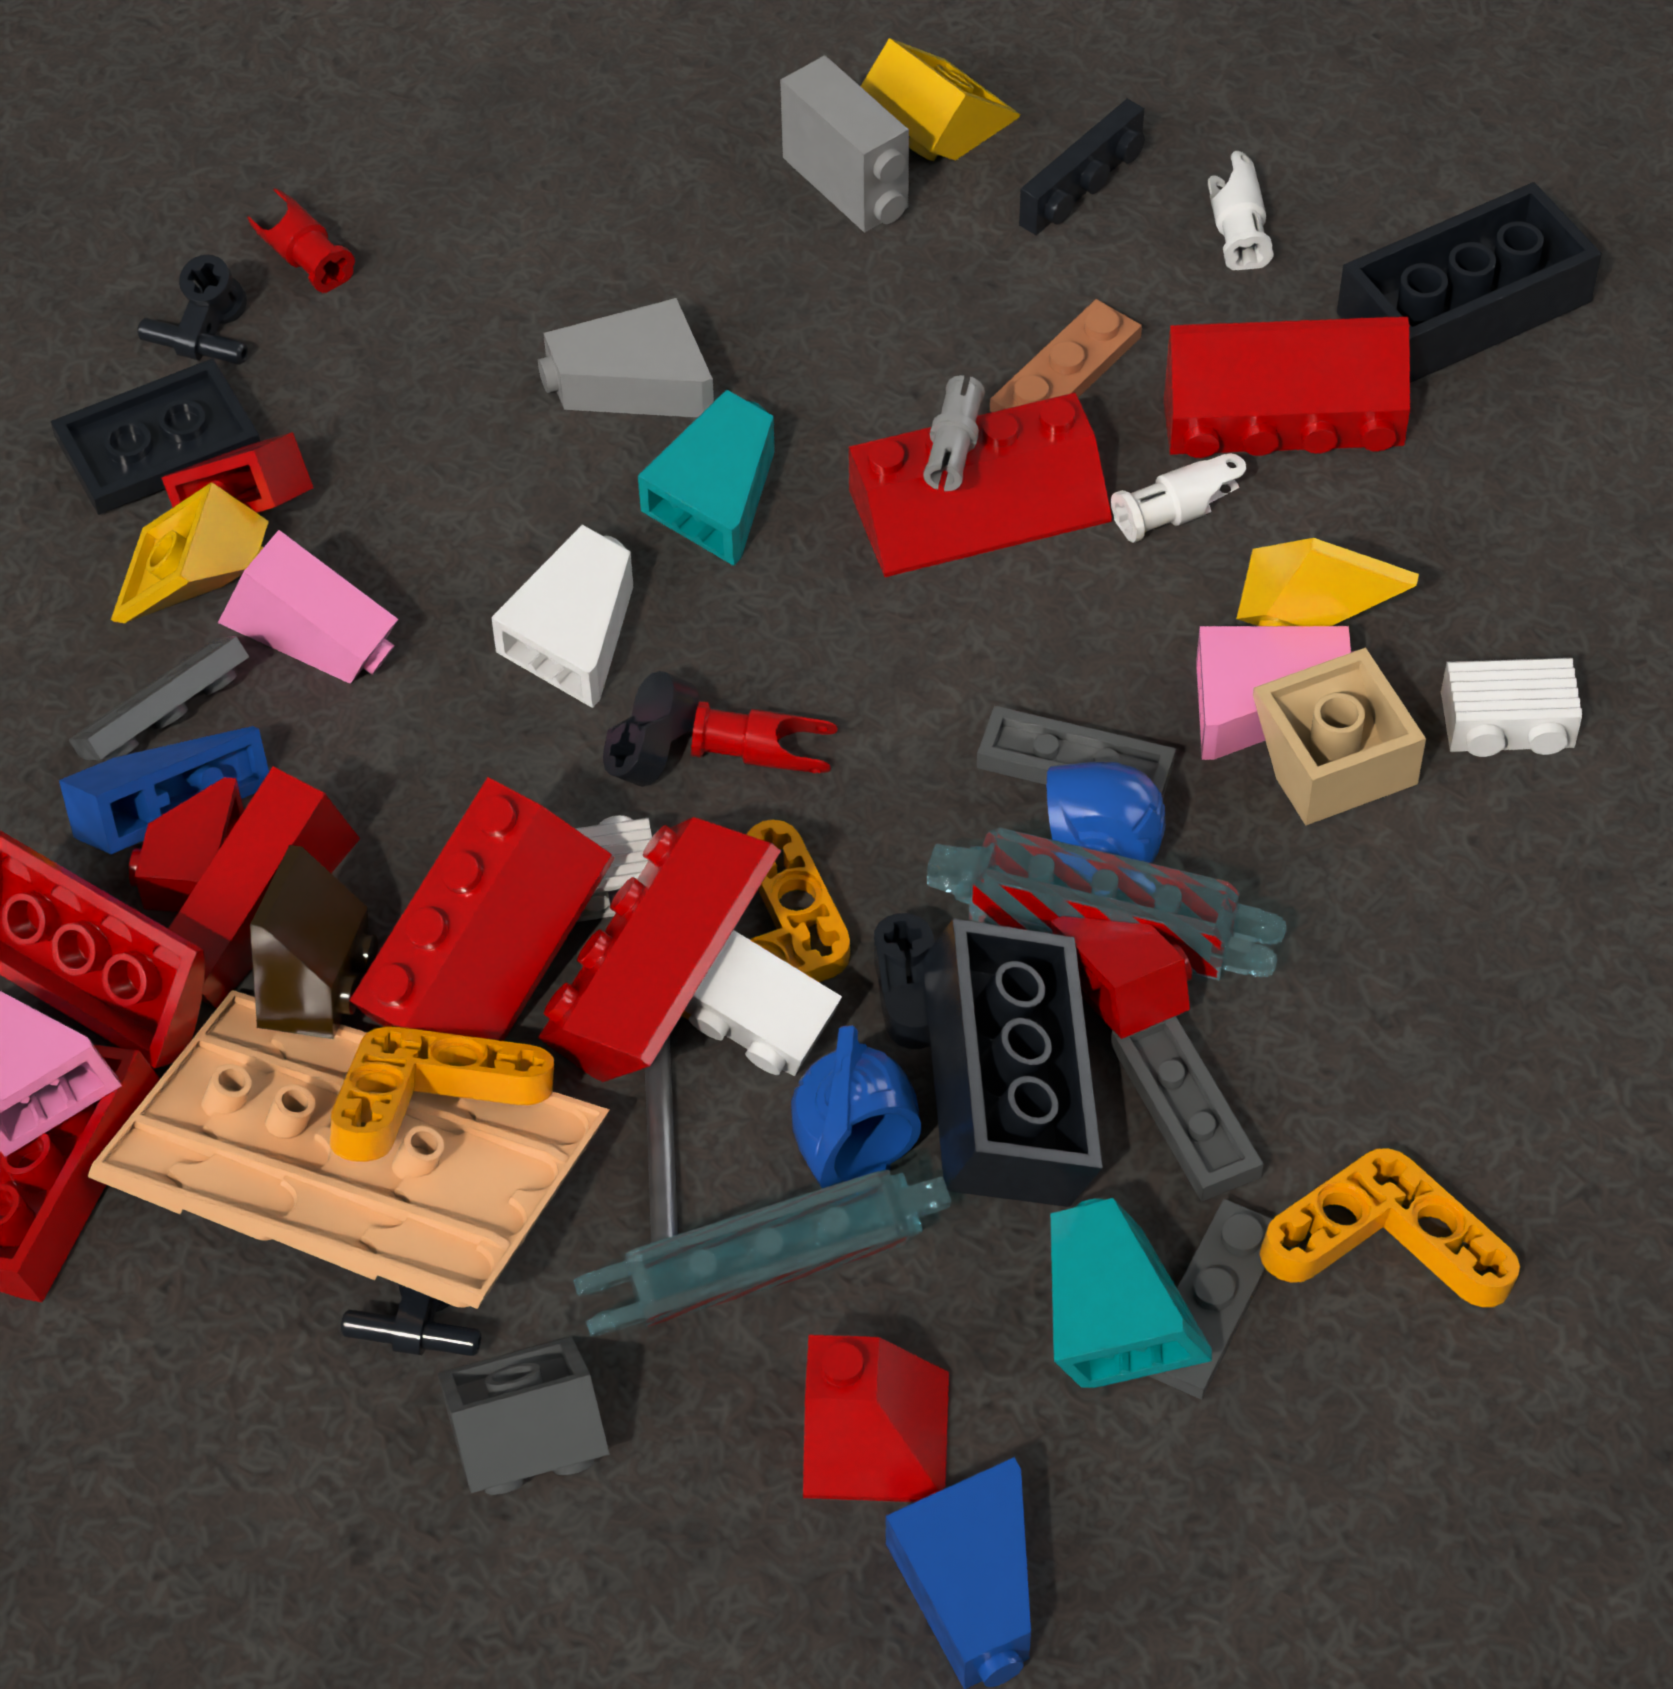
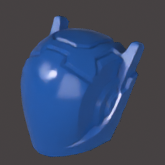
(1106, 809)
(853, 1112)

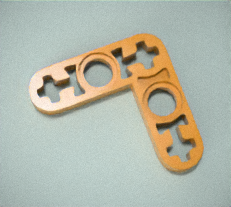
(792, 935)
(419, 1060)
(1382, 1207)

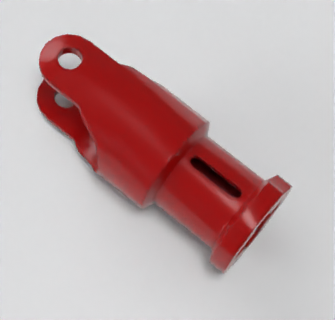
(306, 244)
(756, 737)

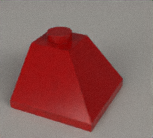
(873, 1421)

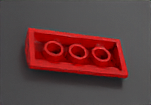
(96, 957)
(48, 1184)

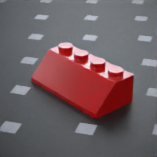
(1287, 386)
(1022, 482)
(484, 920)
(655, 947)

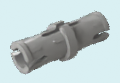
(954, 433)

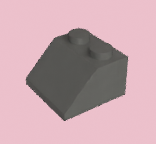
(524, 1416)

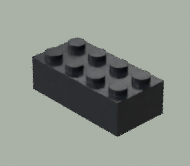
(1475, 278)
(1011, 1064)

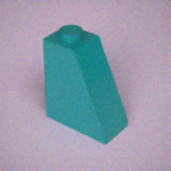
(713, 476)
(1115, 1300)

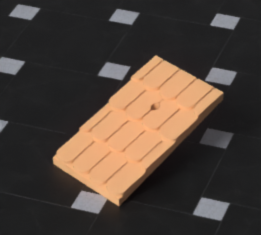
(246, 1143)

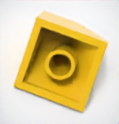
(190, 552)
(1315, 584)

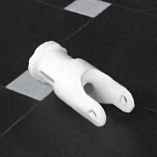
(1241, 216)
(1175, 496)

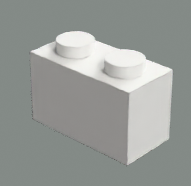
(762, 1005)

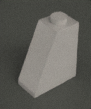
(629, 364)

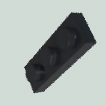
(1082, 167)

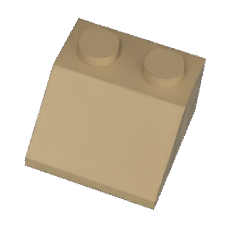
(1338, 736)

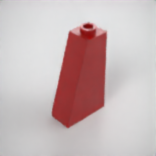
(237, 878)

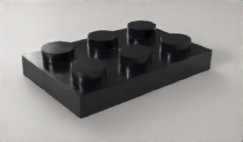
(152, 431)

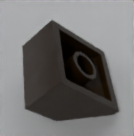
(308, 949)

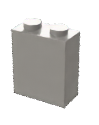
(845, 143)

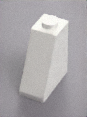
(569, 615)

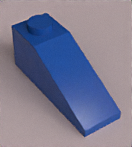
(120, 796)

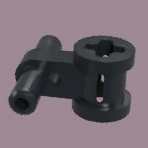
(206, 309)
(412, 1327)

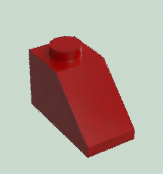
(255, 474)
(183, 845)
(1128, 972)

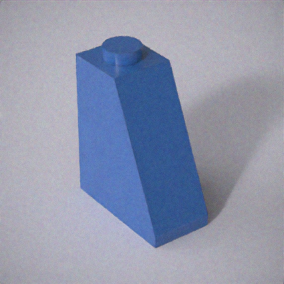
(969, 1571)

